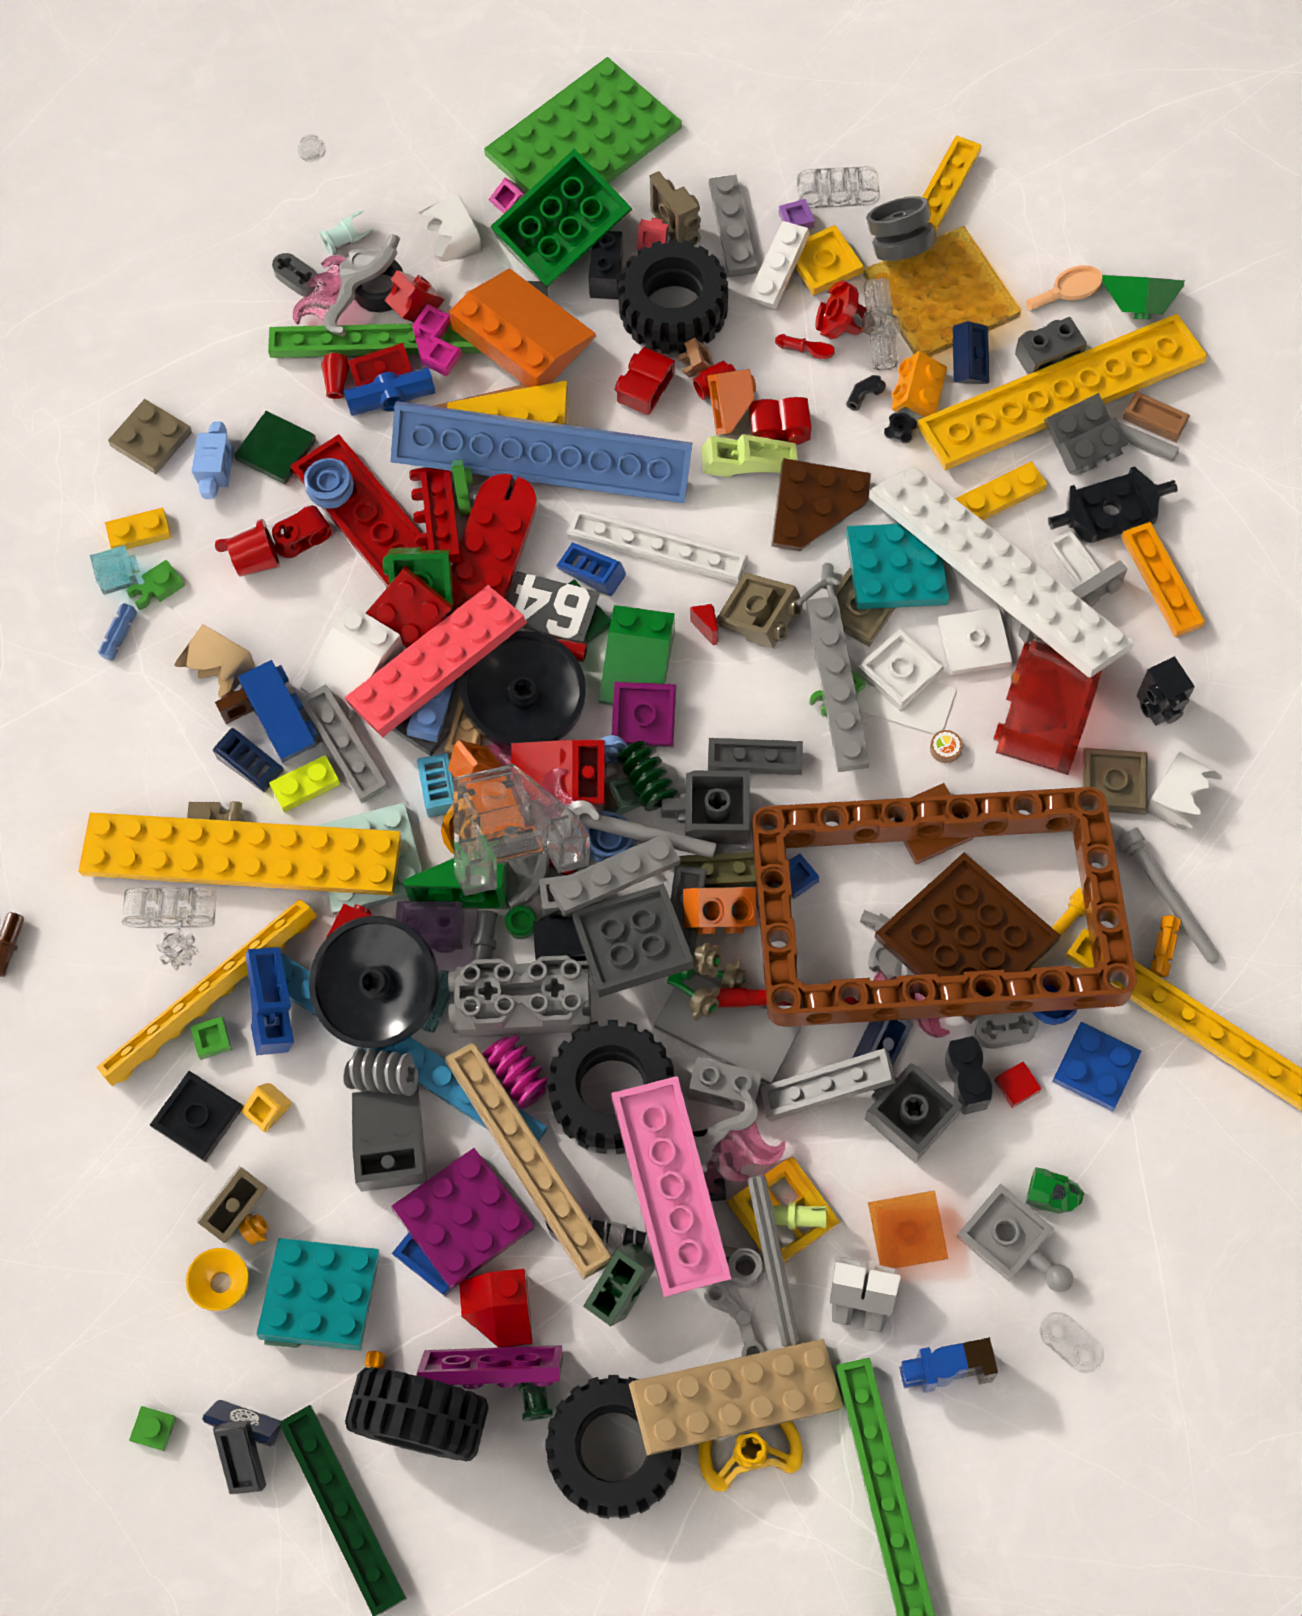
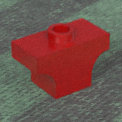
(411, 295)

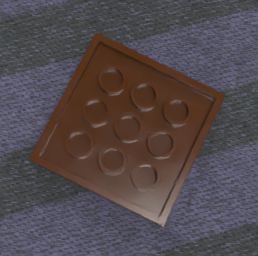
(966, 925)

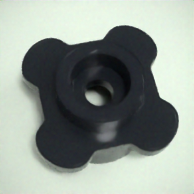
(900, 420)

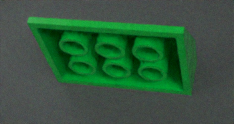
(560, 218)

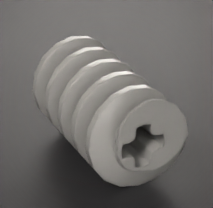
(381, 1072)

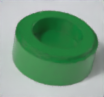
(520, 922)

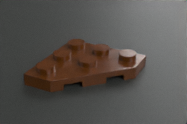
(814, 501)

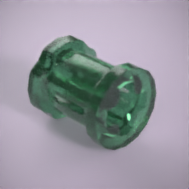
(534, 1402)

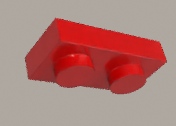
(371, 365)

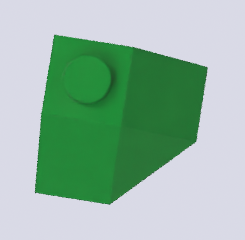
(1142, 294)

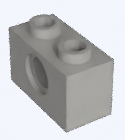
(723, 1084)

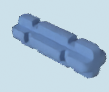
(117, 631)

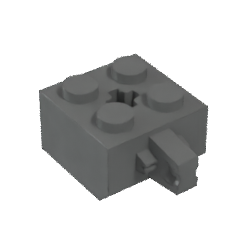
(697, 805)
(912, 1090)

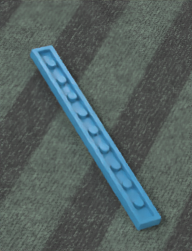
(432, 1068)

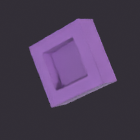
(797, 213)

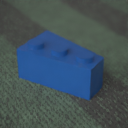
(278, 710)

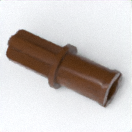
(8, 937)

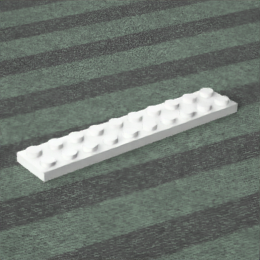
(1001, 571)

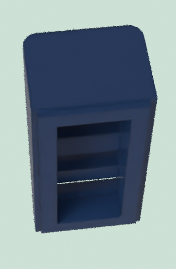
(233, 746)

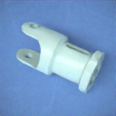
(342, 234)

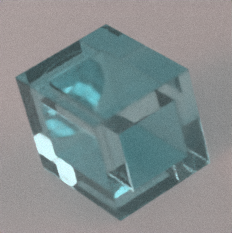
(115, 569)

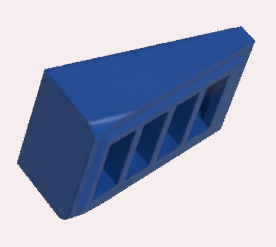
(607, 578)

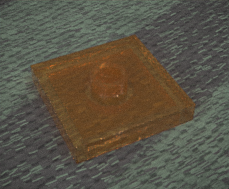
(908, 1230)

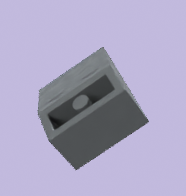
(387, 1140)

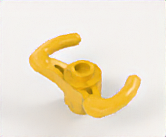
(751, 1454)

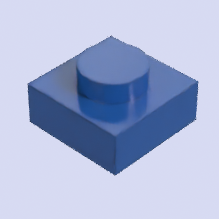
(801, 875)

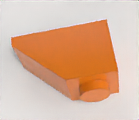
(730, 398)
(471, 758)

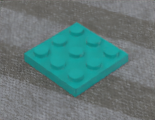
(894, 568)
(318, 1294)

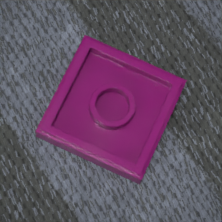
(644, 713)

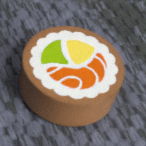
(946, 746)

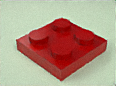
(409, 607)

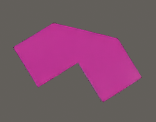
(433, 351)

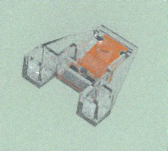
(508, 818)

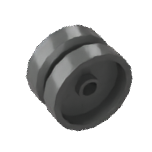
(901, 228)

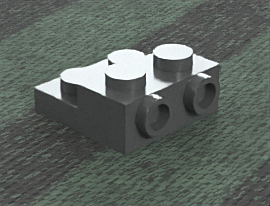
(1086, 434)

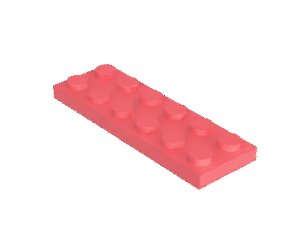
(435, 660)

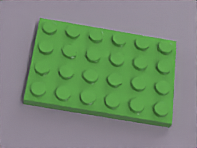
(599, 115)

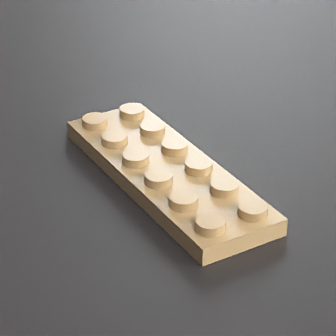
(735, 1396)

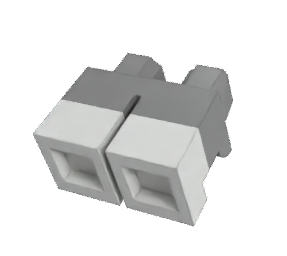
(878, 1296)

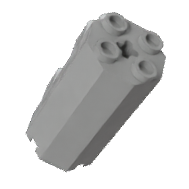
(520, 998)

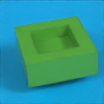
(211, 1038)
(152, 1428)

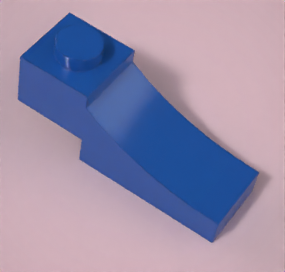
(269, 1001)

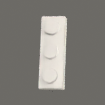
(779, 264)

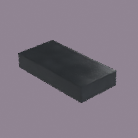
(239, 1457)

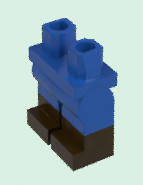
(949, 1364)

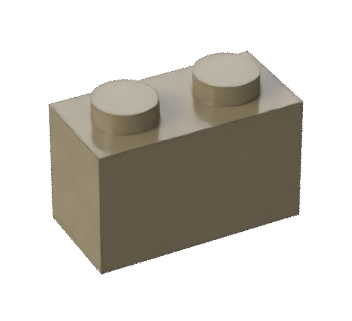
(232, 1204)

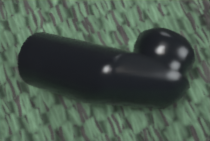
(862, 388)

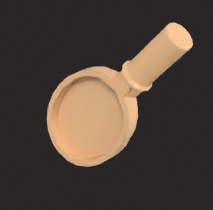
(1071, 284)

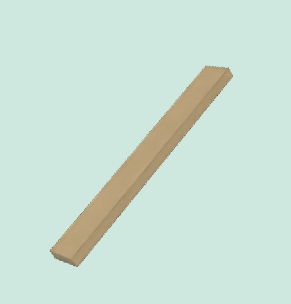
(529, 1161)

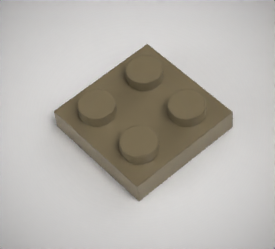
(150, 436)

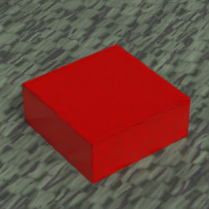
(1017, 1084)

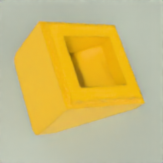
(266, 1106)

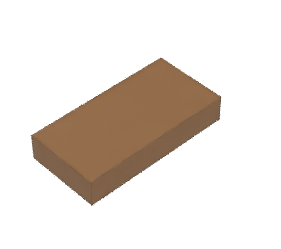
(1156, 416)

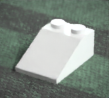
(351, 655)

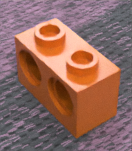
(719, 905)

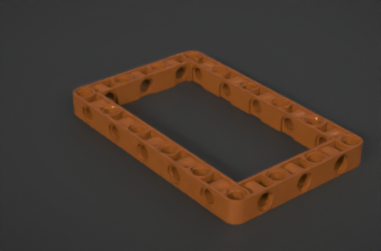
(928, 820)

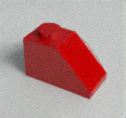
(498, 1306)

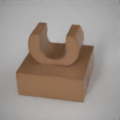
(697, 355)

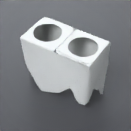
(455, 228)
(1182, 791)

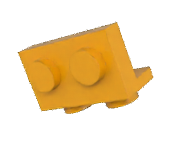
(919, 384)

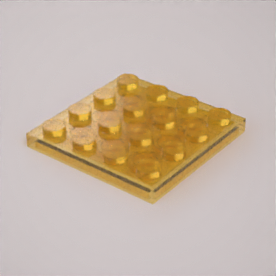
(944, 289)

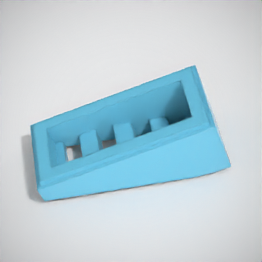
(438, 806)

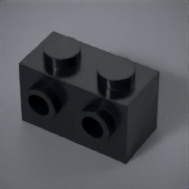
(1165, 692)

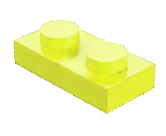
(304, 783)

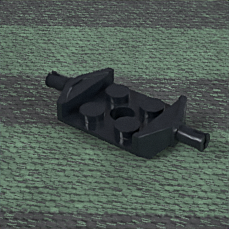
(1131, 494)

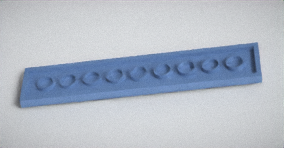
(541, 451)

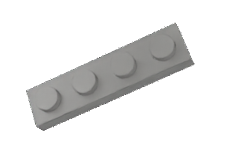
(732, 226)
(1106, 581)
(344, 743)
(614, 874)
(827, 1084)

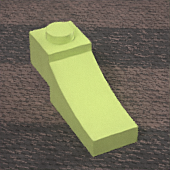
(746, 455)

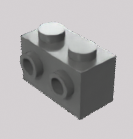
(1049, 345)

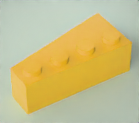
(535, 403)

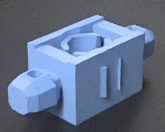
(212, 460)

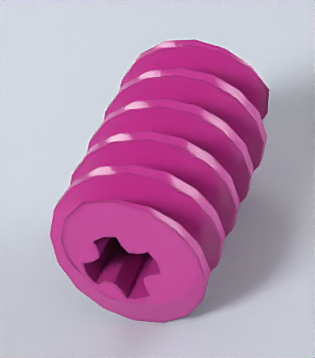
(516, 1070)

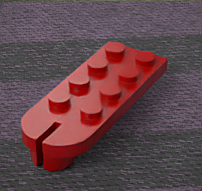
(493, 537)

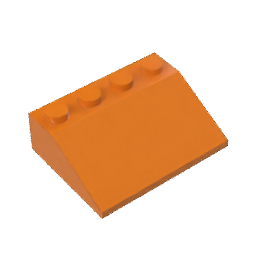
(520, 328)

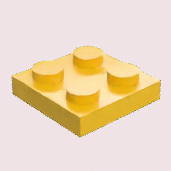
(827, 260)

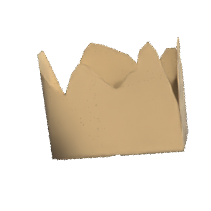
(218, 656)

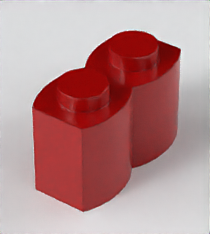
(645, 380)
(781, 419)

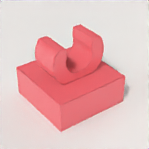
(651, 232)

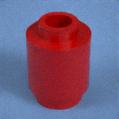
(701, 382)

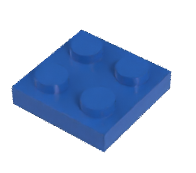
(1096, 1066)

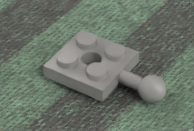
(1029, 1234)

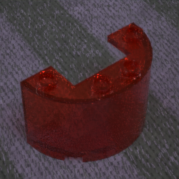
(1046, 709)

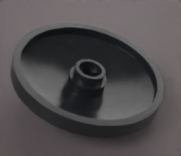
(524, 691)
(373, 982)

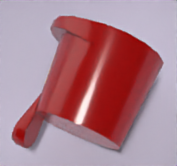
(251, 550)

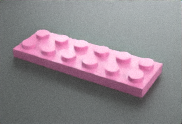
(670, 1186)

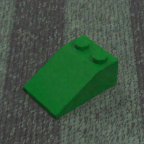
(636, 648)
(441, 885)

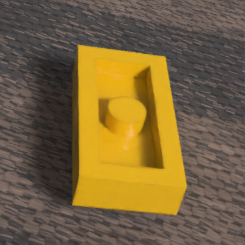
(138, 529)

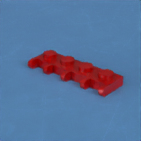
(438, 510)

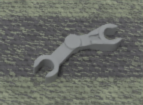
(742, 1317)

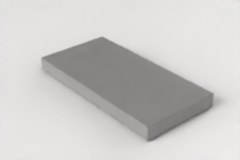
(732, 1035)

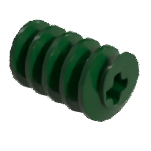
(644, 775)

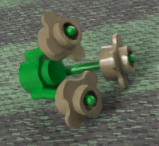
(708, 961)

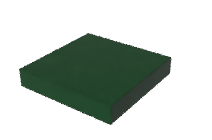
(274, 446)

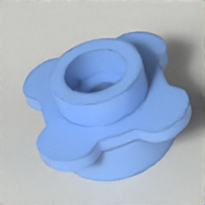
(613, 746)

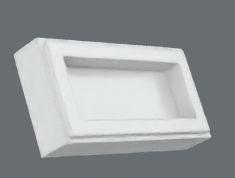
(1072, 558)

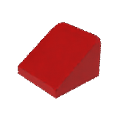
(704, 619)

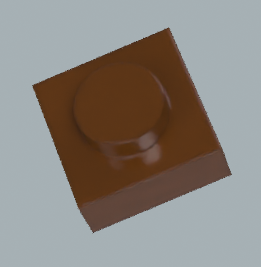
(234, 705)

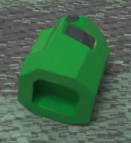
(1053, 1192)

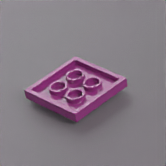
(462, 1218)

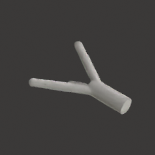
(827, 582)

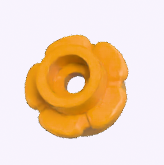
(254, 1228)

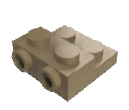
(675, 209)
(760, 609)

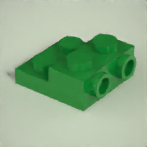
(429, 565)

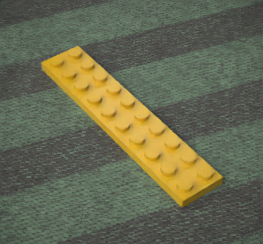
(1023, 404)
(241, 853)

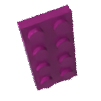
(493, 1366)

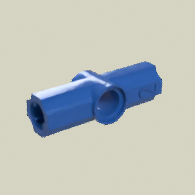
(389, 389)

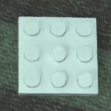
(387, 818)

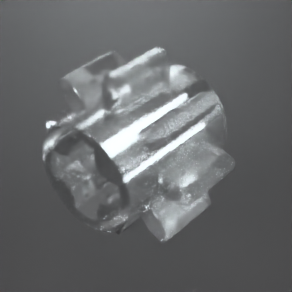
(184, 955)

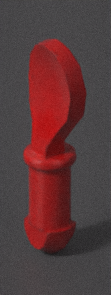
(816, 349)

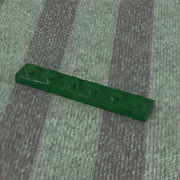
(342, 1511)

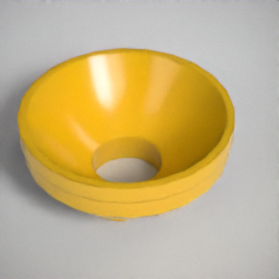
(206, 1268)

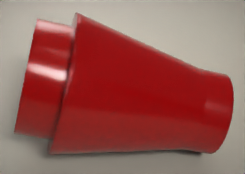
(335, 373)

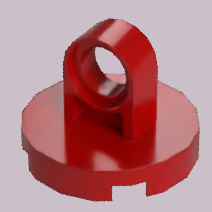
(839, 311)

